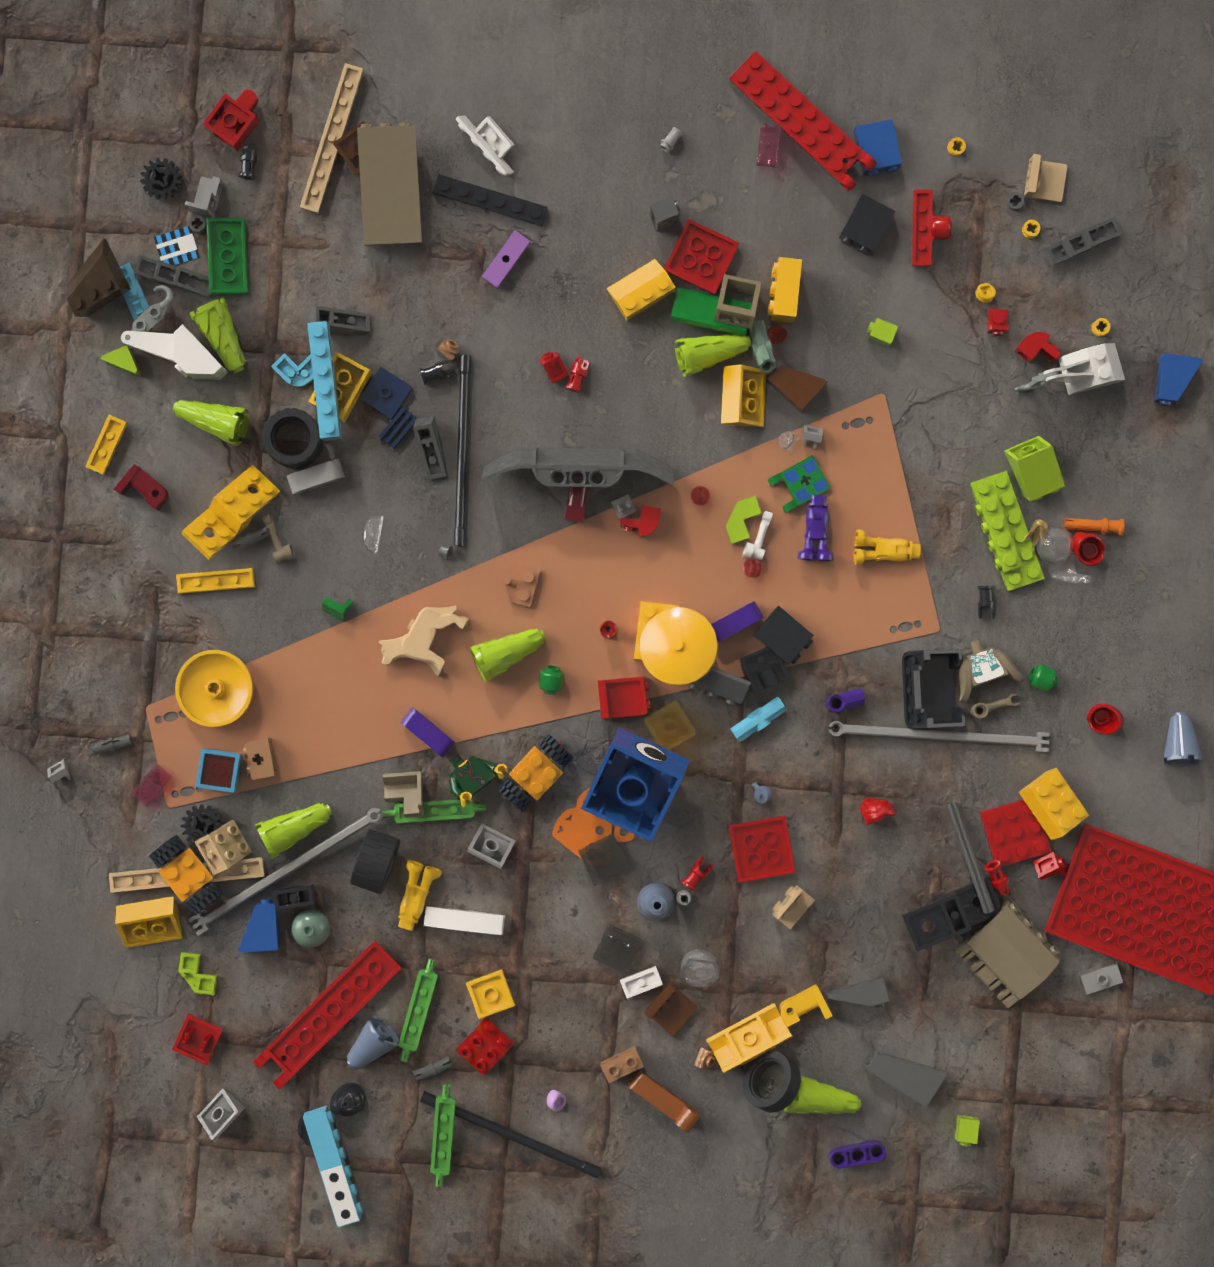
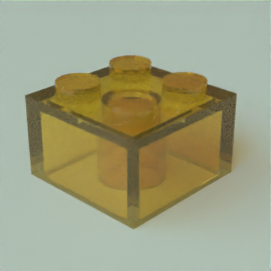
(670, 725)

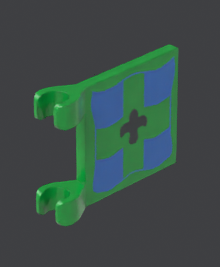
(802, 482)

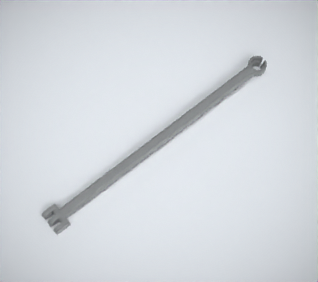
(943, 735)
(203, 921)

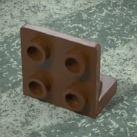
(670, 1009)

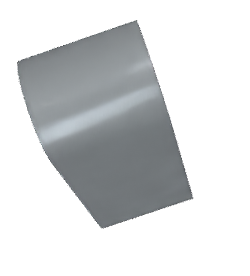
(315, 476)

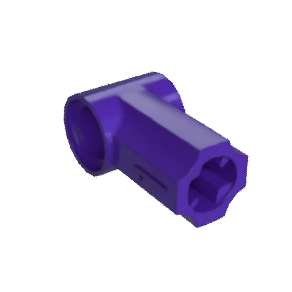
(846, 700)

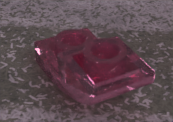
(151, 785)

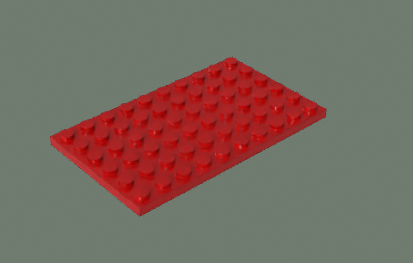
(1138, 908)

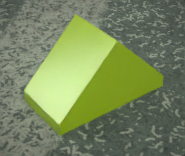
(123, 359)

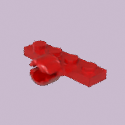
(926, 228)

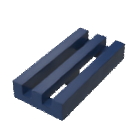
(392, 423)

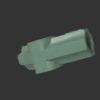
(761, 347)

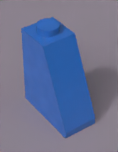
(1174, 376)
(263, 929)

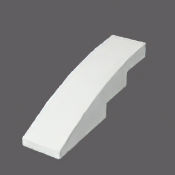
(464, 920)

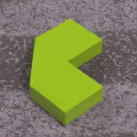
(743, 510)
(189, 970)

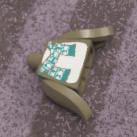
(984, 667)

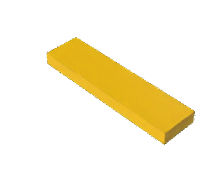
(215, 580)

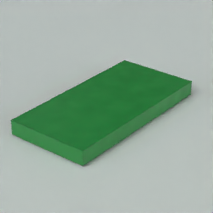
(226, 256)
(700, 310)

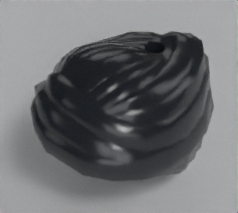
(348, 1099)

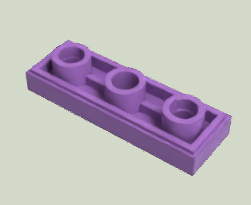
(513, 250)

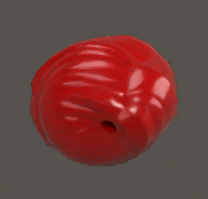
(1091, 551)
(1100, 716)
(876, 809)

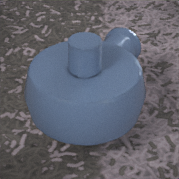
(762, 793)

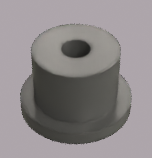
(446, 552)

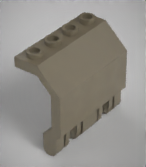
(1010, 954)

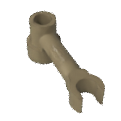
(282, 552)
(984, 709)

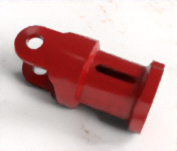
(578, 373)
(612, 633)
(696, 875)
(998, 880)

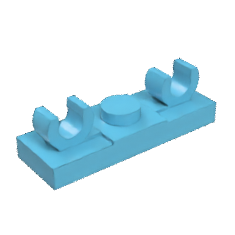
(135, 297)

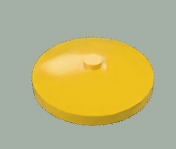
(678, 646)
(214, 688)

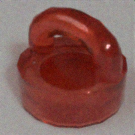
(776, 334)
(700, 495)
(752, 567)

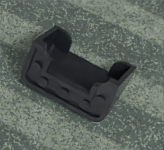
(930, 688)

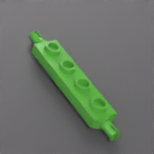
(437, 811)
(418, 1010)
(443, 1135)

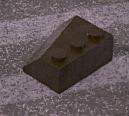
(96, 282)

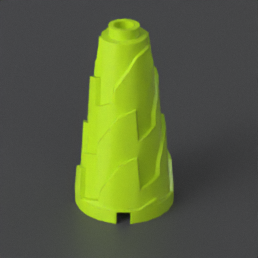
(217, 326)
(706, 351)
(216, 419)
(499, 654)
(286, 830)
(822, 1099)

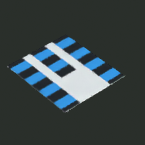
(177, 246)

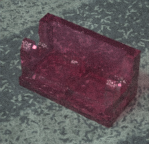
(768, 145)

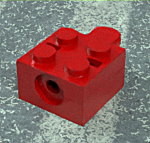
(232, 119)

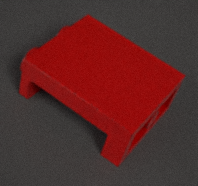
(623, 697)

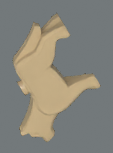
(422, 633)

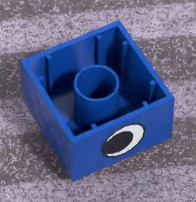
(635, 784)

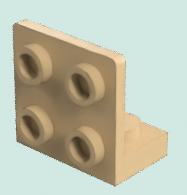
(1045, 180)
(223, 847)
(792, 907)

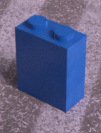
(881, 144)

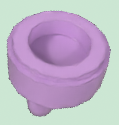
(556, 1100)

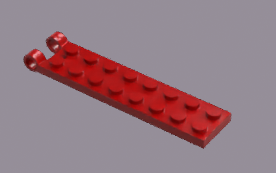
(800, 119)
(330, 1012)

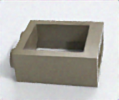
(726, 313)

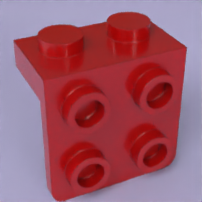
(484, 1046)

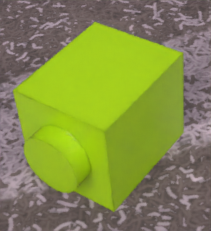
(882, 332)
(967, 1130)

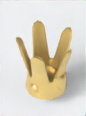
(1038, 528)

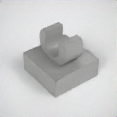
(813, 434)
(623, 506)
(58, 771)

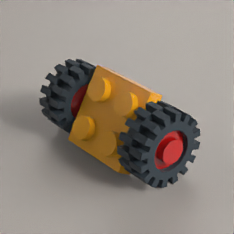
(535, 773)
(185, 874)

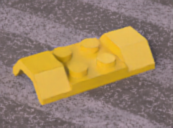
(749, 1038)

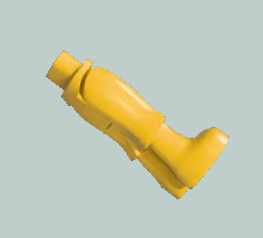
(885, 549)
(415, 895)

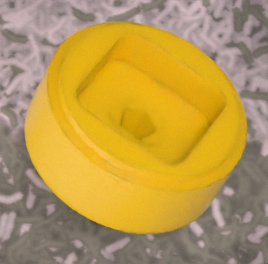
(985, 292)

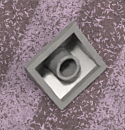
(491, 846)
(220, 1114)

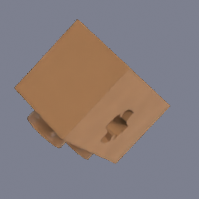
(264, 749)
(622, 1064)

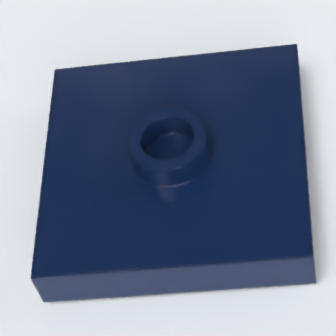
(386, 393)

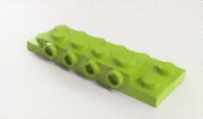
(1006, 531)

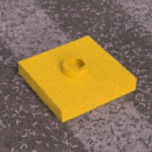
(490, 994)

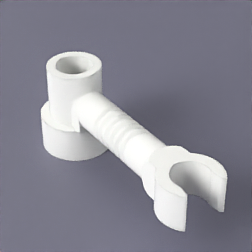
(754, 550)

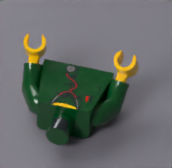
(472, 776)

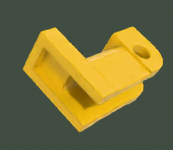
(803, 1003)

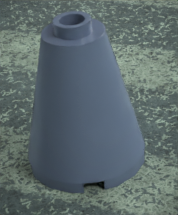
(1181, 742)
(656, 893)
(372, 1043)

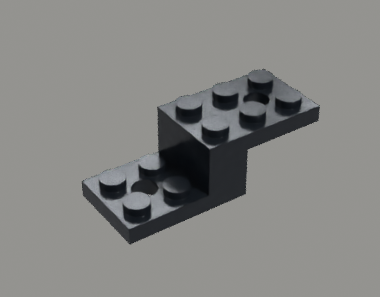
(950, 916)

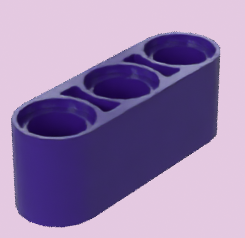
(737, 621)
(427, 732)
(866, 1157)

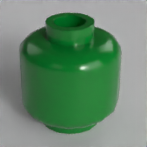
(1043, 678)
(551, 679)

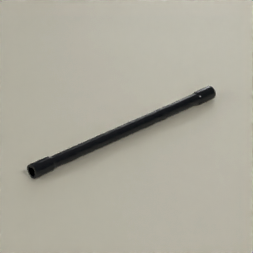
(464, 370)
(584, 1166)

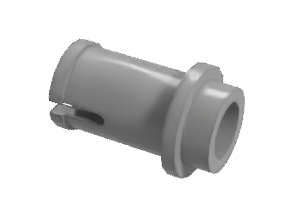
(670, 140)
(683, 892)

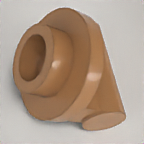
(449, 349)
(705, 1059)

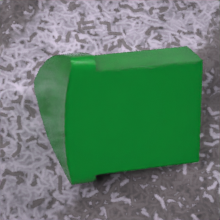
(336, 609)

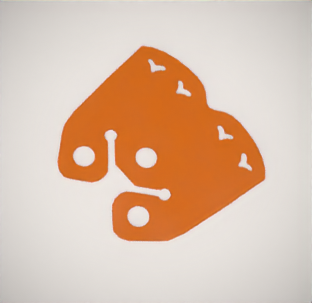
(581, 828)

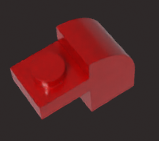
(1037, 343)
(646, 525)

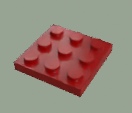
(701, 256)
(1014, 833)
(761, 848)

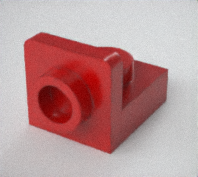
(997, 322)
(553, 366)
(1050, 865)

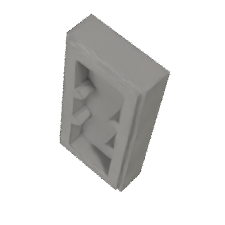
(1101, 978)

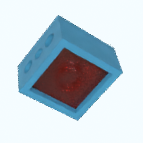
(219, 770)

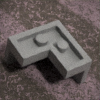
(206, 197)

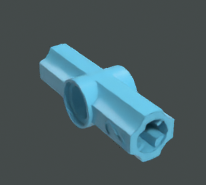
(758, 719)

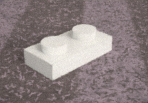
(641, 982)

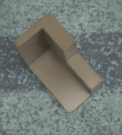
(406, 788)

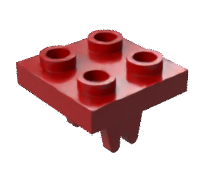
(197, 1039)

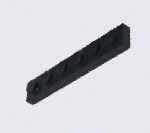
(490, 200)

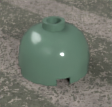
(310, 928)

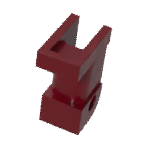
(145, 485)
(576, 502)

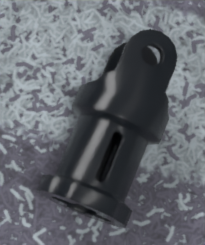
(248, 161)
(435, 372)
(986, 599)

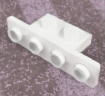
(491, 140)

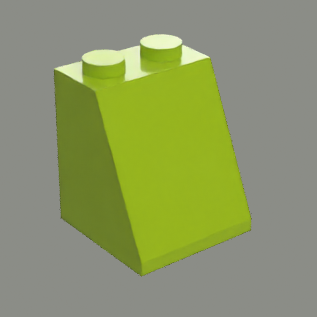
(1035, 468)

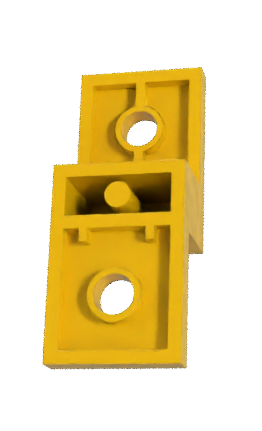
(230, 512)

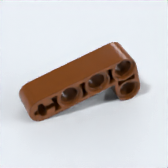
(663, 1099)

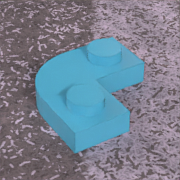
(294, 374)

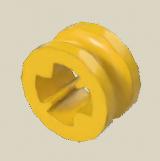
(951, 144)
(1032, 223)
(1097, 332)

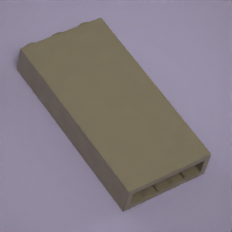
(389, 184)

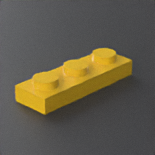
(106, 444)

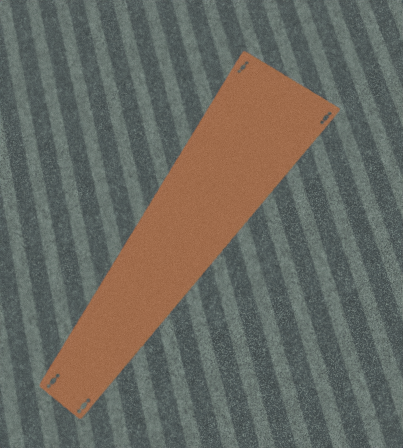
(340, 707)

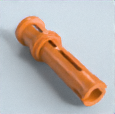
(1103, 526)

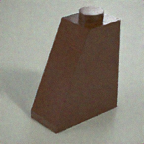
(795, 385)

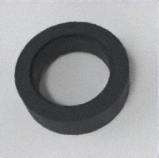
(789, 1088)

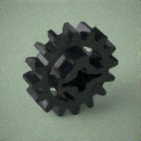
(155, 183)
(198, 816)

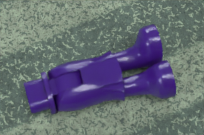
(816, 529)

